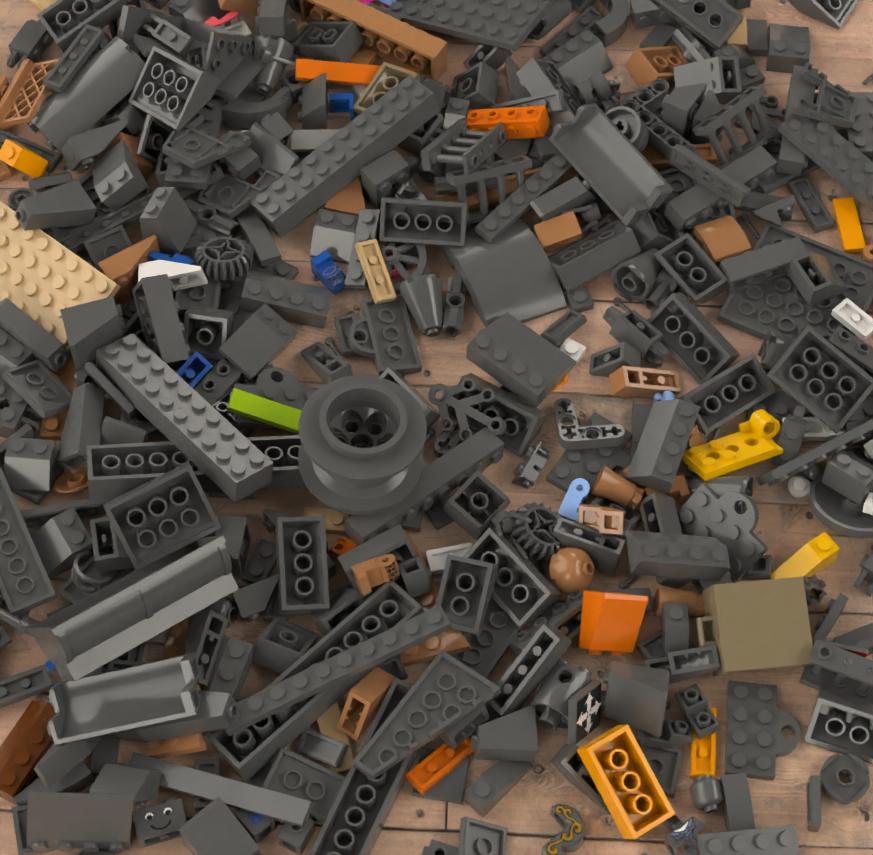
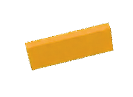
(848, 225)
(703, 754)

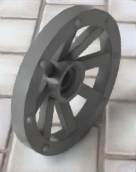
(397, 257)

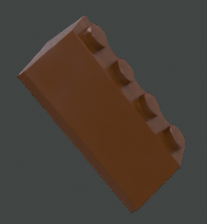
(24, 749)

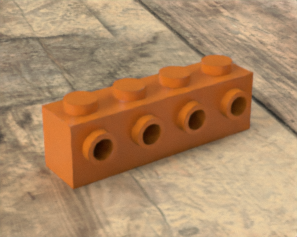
(517, 121)

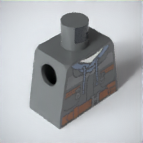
(684, 835)

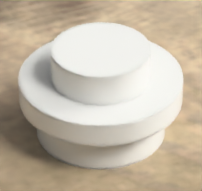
(799, 486)

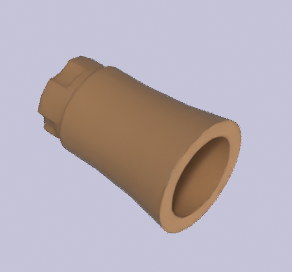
(616, 488)
(670, 595)

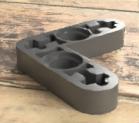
(613, 433)

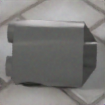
(555, 691)

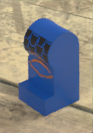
(328, 272)

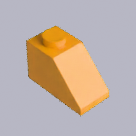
(23, 159)

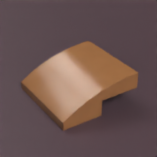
(722, 238)

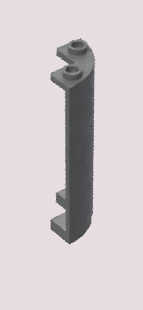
(89, 95)
(610, 164)
(125, 699)

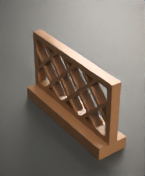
(25, 93)

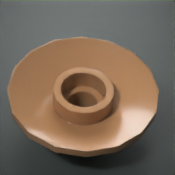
(72, 481)

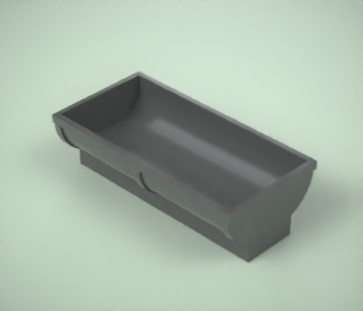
(136, 608)

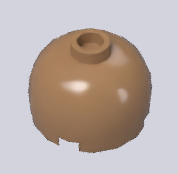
(571, 570)

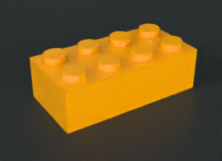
(626, 782)

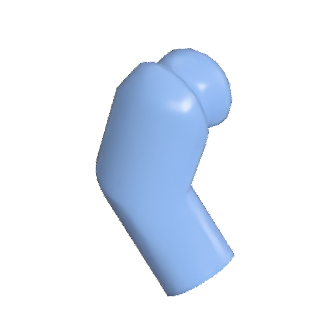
(666, 395)

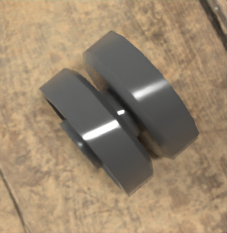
(630, 125)

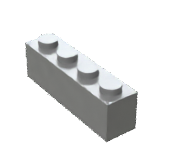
(306, 141)

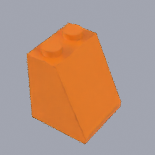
(610, 621)

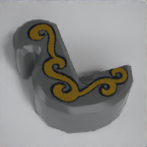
(572, 834)

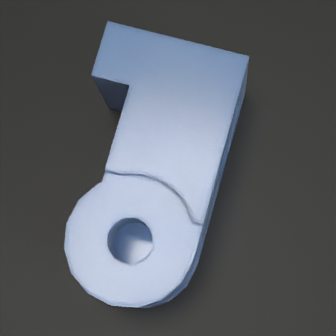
(576, 494)

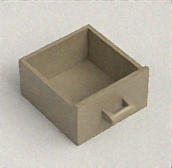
(757, 625)

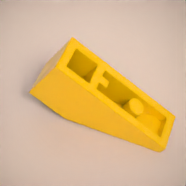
(809, 559)

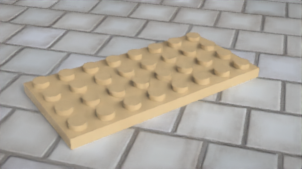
(45, 275)

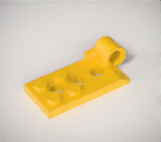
(737, 450)

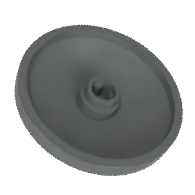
(839, 511)

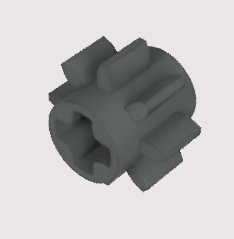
(814, 589)

